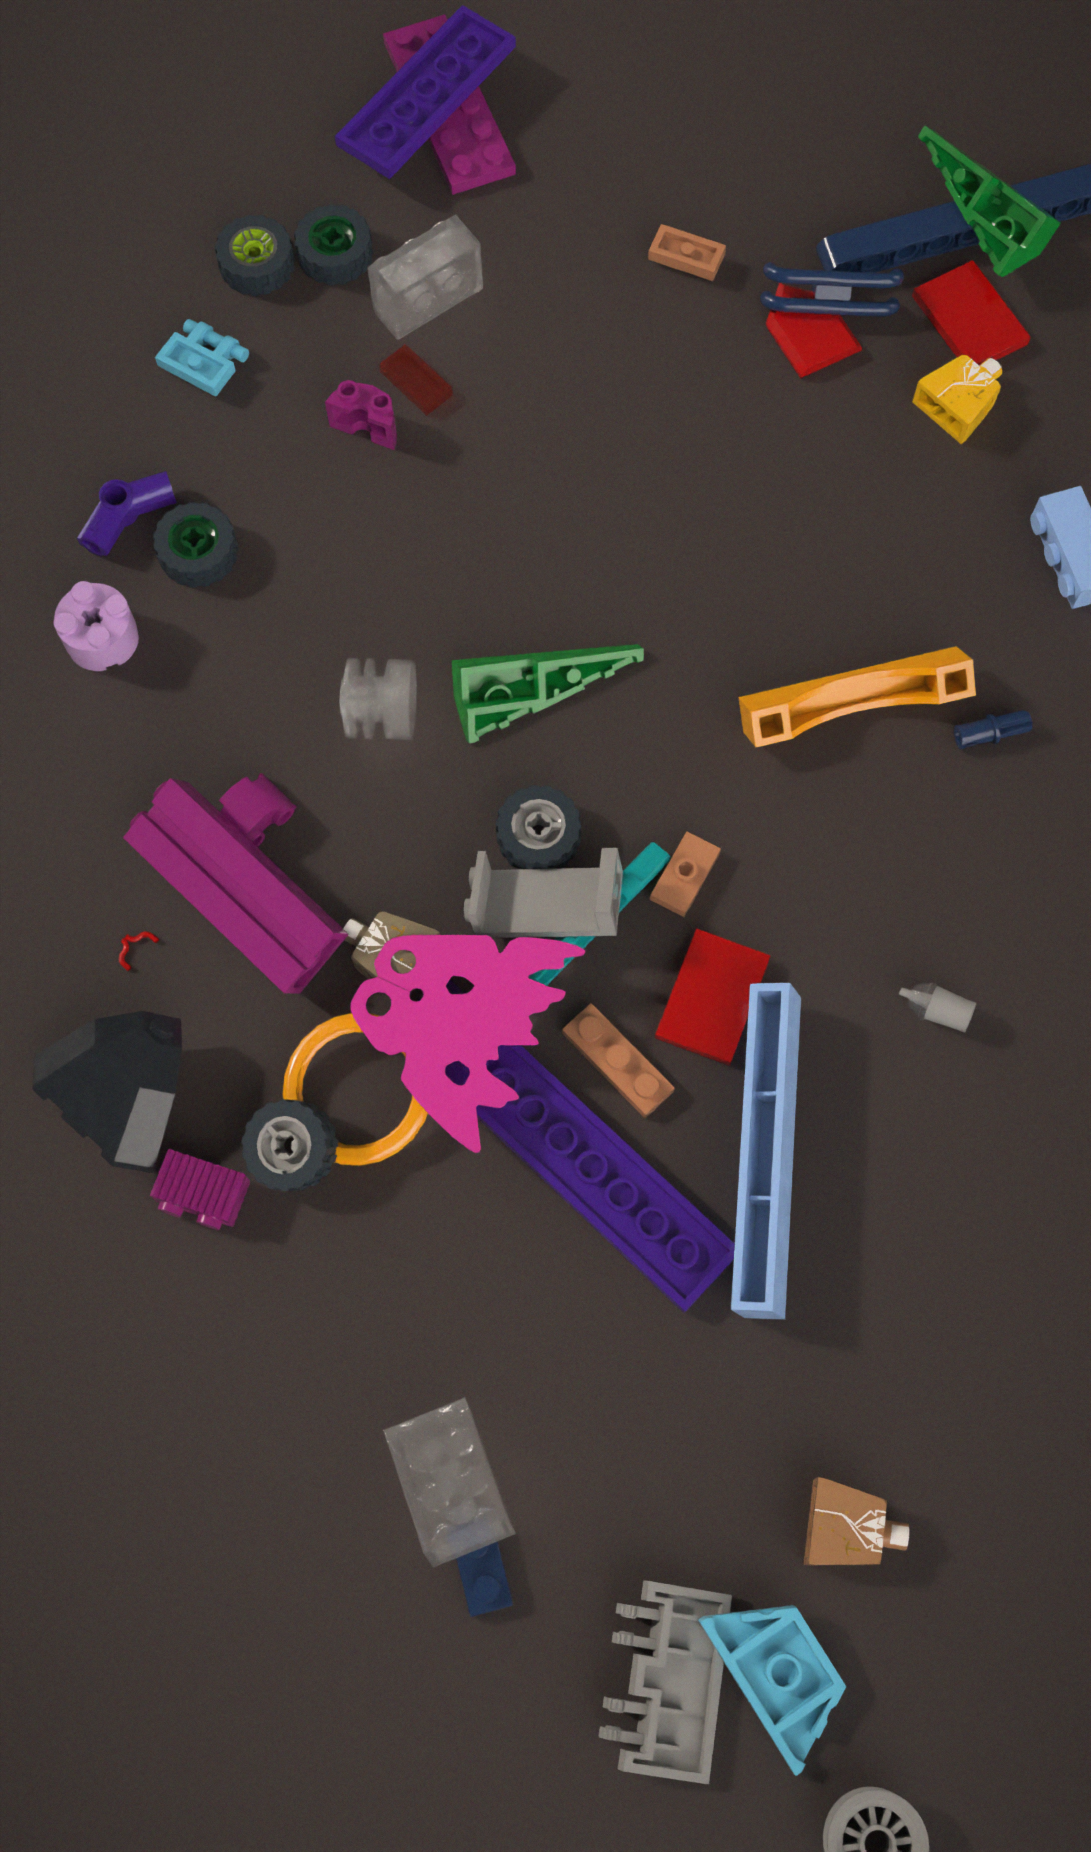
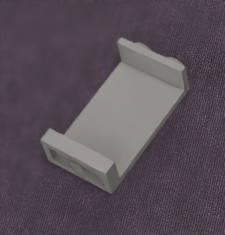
(545, 899)

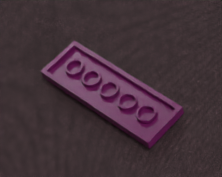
(469, 141)

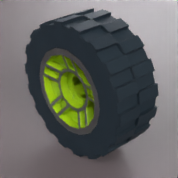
(254, 255)

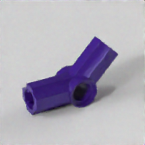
(110, 519)

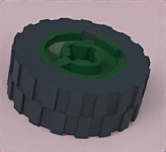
(337, 261)
(214, 551)

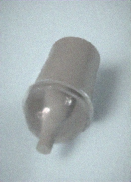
(939, 1005)

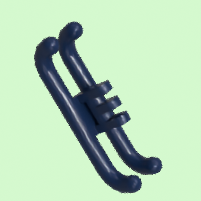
(831, 291)

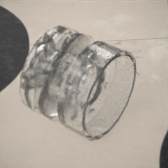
(379, 699)

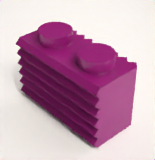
(199, 1189)

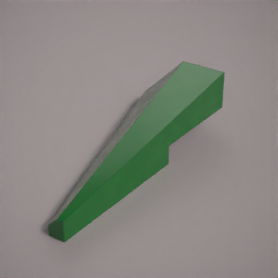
(1004, 220)

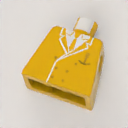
(959, 394)

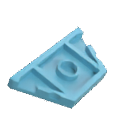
(779, 1673)

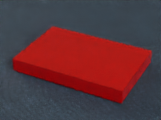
(971, 314)
(711, 997)

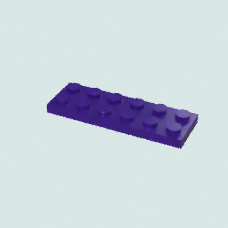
(425, 91)

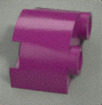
(363, 407)
(255, 806)

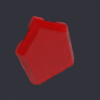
(809, 338)

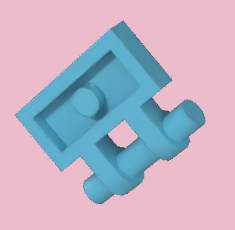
(197, 364)

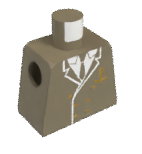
(372, 939)

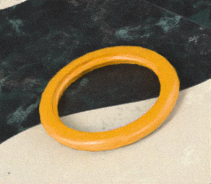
(293, 1086)

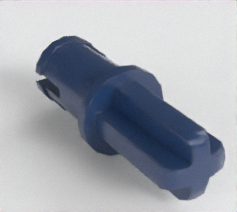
(992, 729)

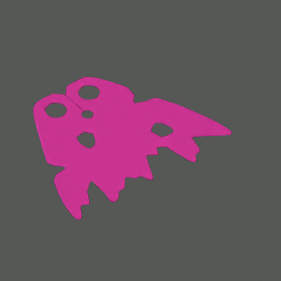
(459, 1026)

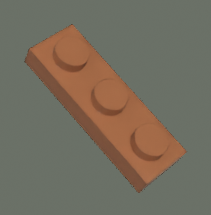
(618, 1060)

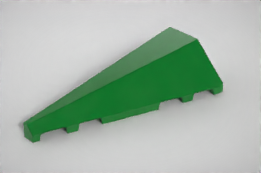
(503, 688)

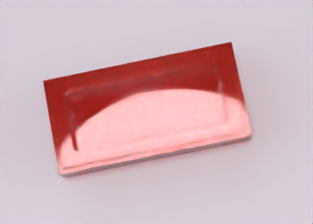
(415, 379)

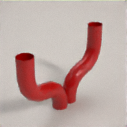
(124, 941)

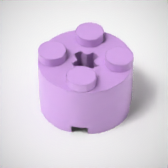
(96, 626)

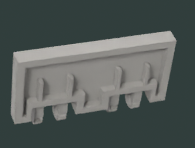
(679, 1684)

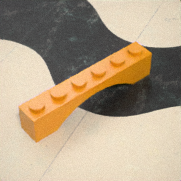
(918, 679)

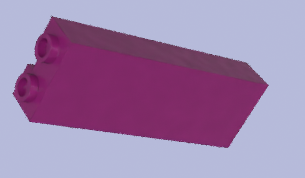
(235, 886)

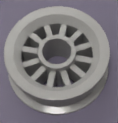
(869, 1798)

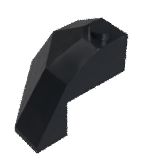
(115, 1083)

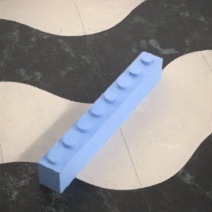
(766, 1152)

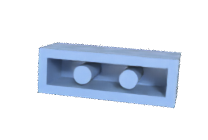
(1065, 530)

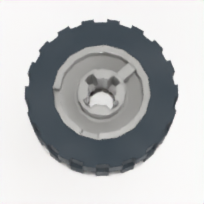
(538, 807)
(312, 1145)

